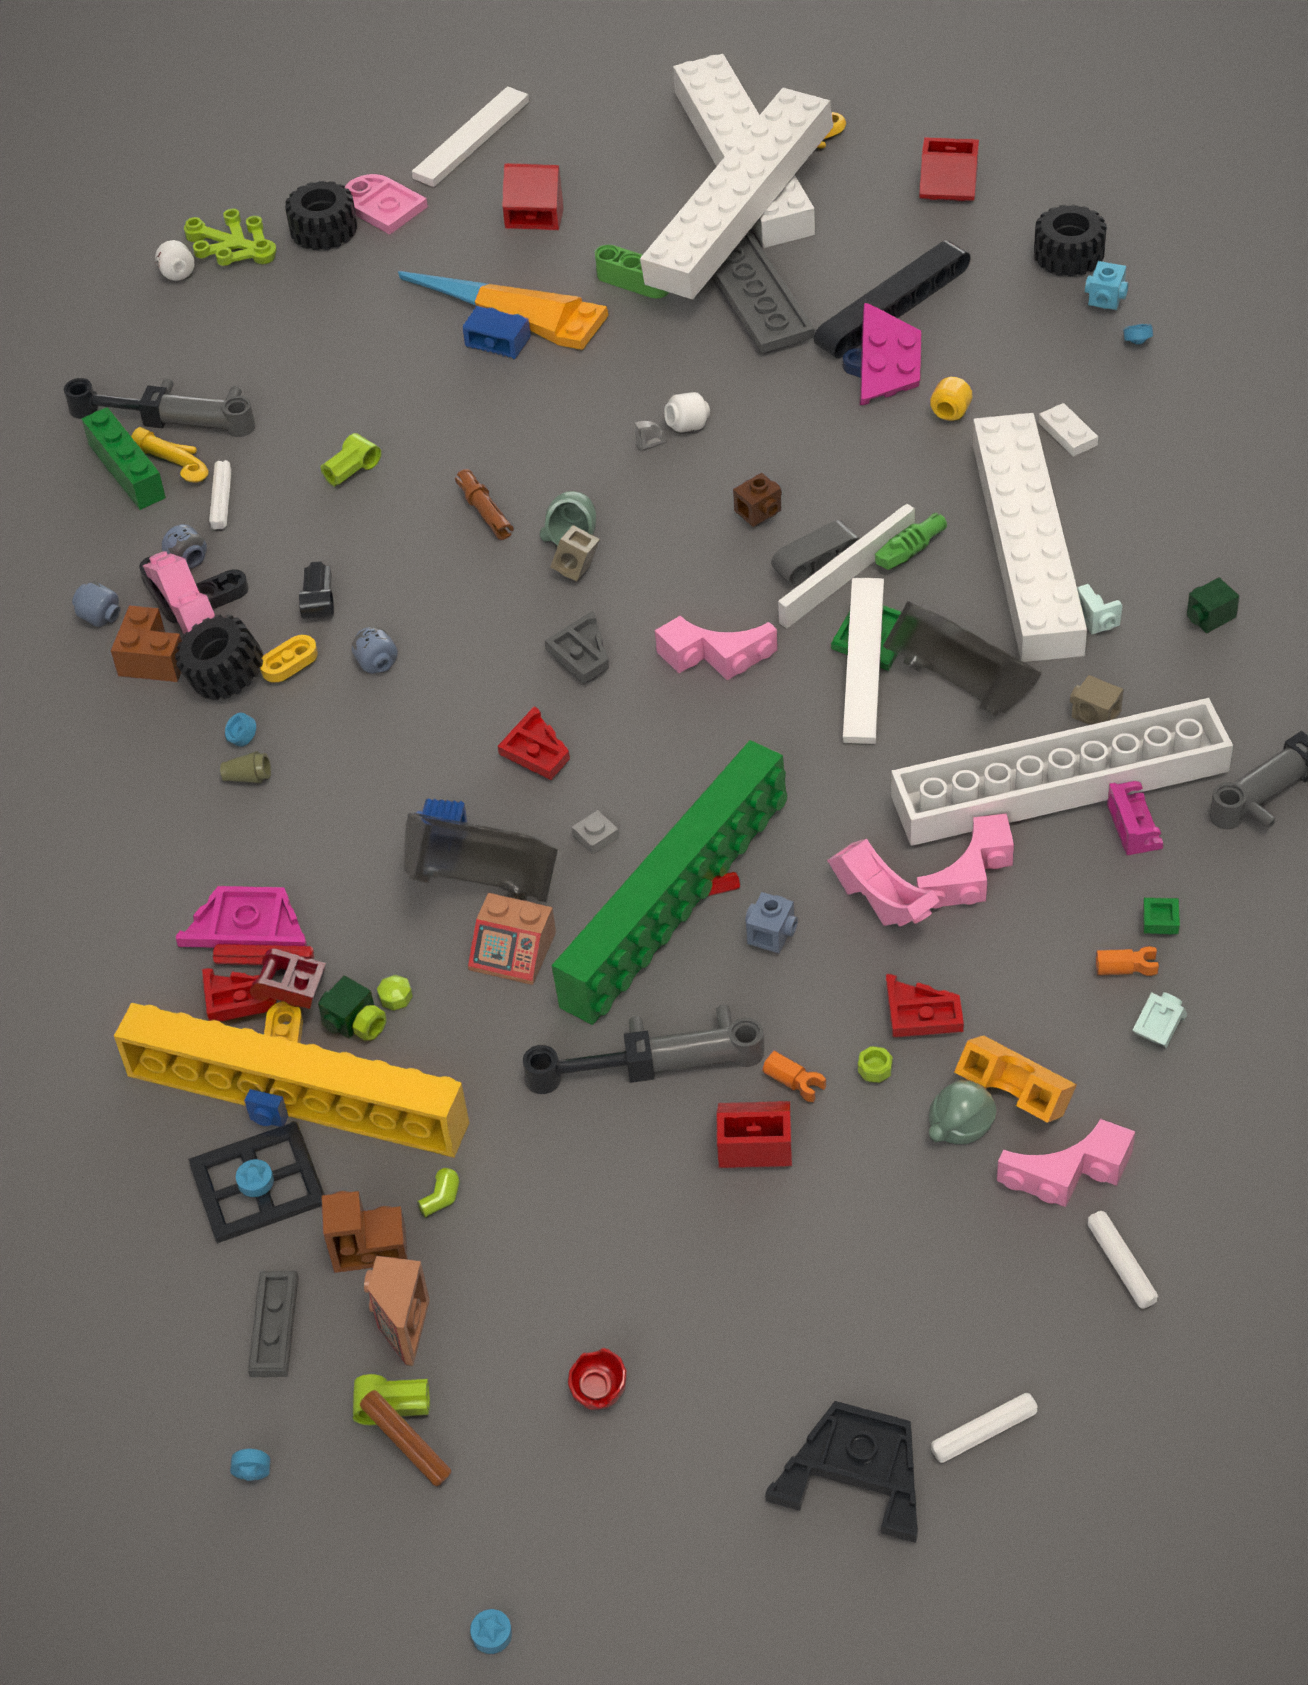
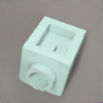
(1098, 615)
(1160, 1018)

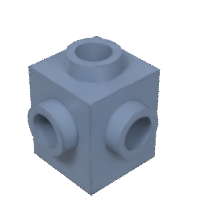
(770, 922)

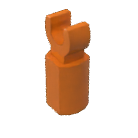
(1126, 961)
(793, 1075)

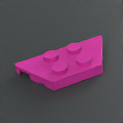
(888, 355)
(244, 918)

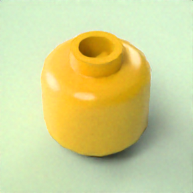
(951, 398)

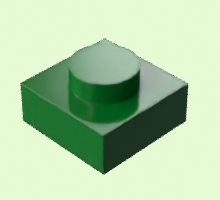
(1161, 915)

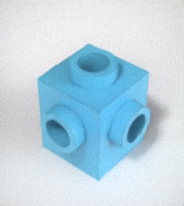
(1107, 285)

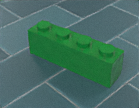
(123, 458)

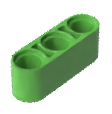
(624, 270)

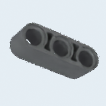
(812, 552)

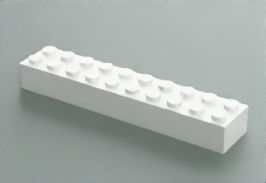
(721, 117)
(736, 193)
(1028, 538)
(1060, 770)

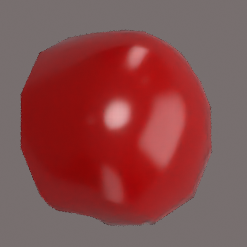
(597, 1379)

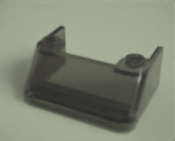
(961, 658)
(478, 855)

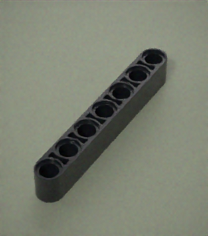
(894, 296)

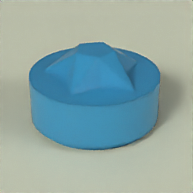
(1138, 333)
(240, 729)
(254, 1178)
(250, 1464)
(491, 1631)

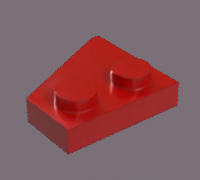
(535, 746)
(231, 996)
(922, 1009)

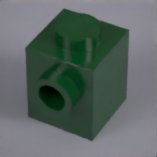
(1212, 605)
(342, 1004)

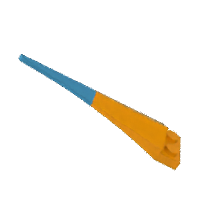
(551, 315)

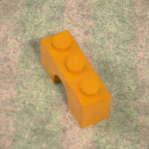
(997, 1066)

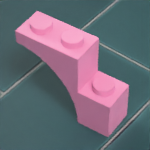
(179, 589)
(728, 652)
(966, 878)
(890, 896)
(1055, 1175)

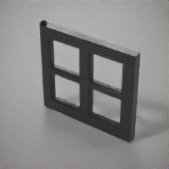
(268, 1212)

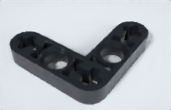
(211, 585)

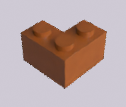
(144, 647)
(358, 1235)

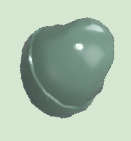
(564, 512)
(961, 1113)

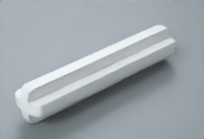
(220, 495)
(1122, 1259)
(984, 1427)

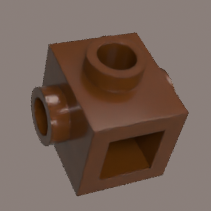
(757, 499)

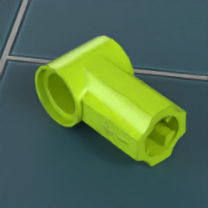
(355, 454)
(405, 1396)

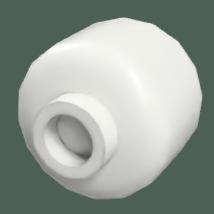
(174, 260)
(686, 412)

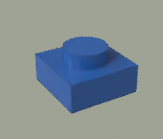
(266, 1108)

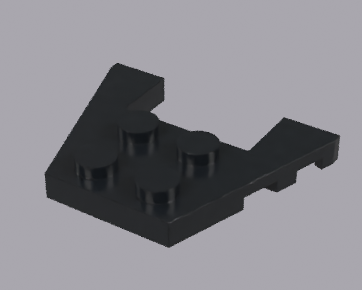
(861, 1451)

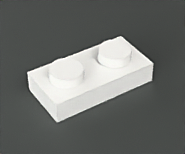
(1068, 429)

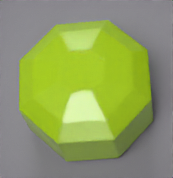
(394, 992)
(369, 1022)
(875, 1064)

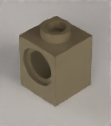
(574, 553)
(1096, 701)

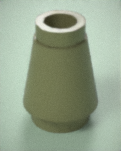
(247, 768)

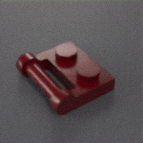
(298, 983)

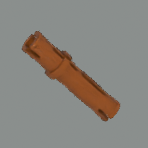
(479, 497)

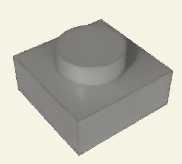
(595, 832)

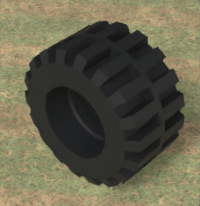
(321, 215)
(1069, 240)
(219, 657)

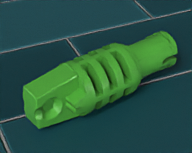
(909, 541)

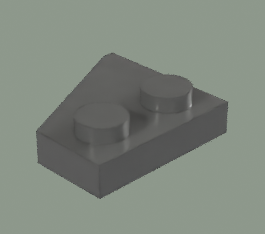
(580, 648)

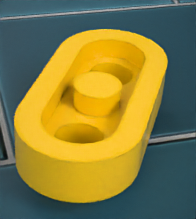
(288, 658)
(281, 1013)

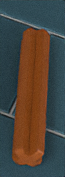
(405, 1438)

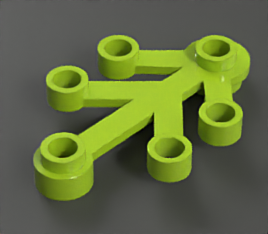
(260, 249)

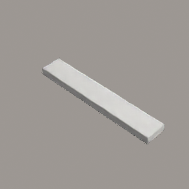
(470, 136)
(842, 568)
(863, 661)

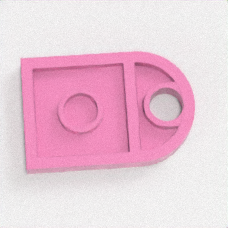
(384, 202)

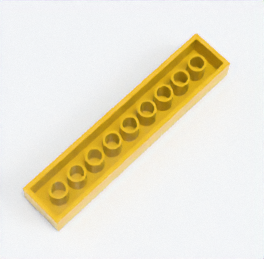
(313, 1081)

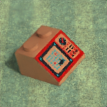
(511, 938)
(398, 1302)

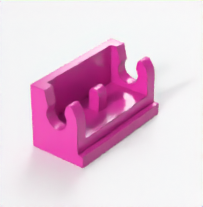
(1133, 818)

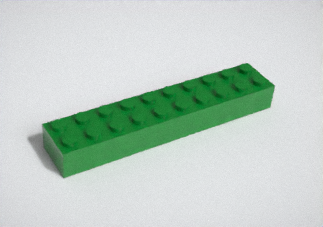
(669, 883)

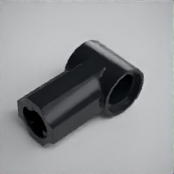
(317, 597)

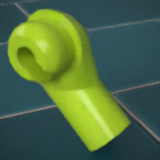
(444, 1192)

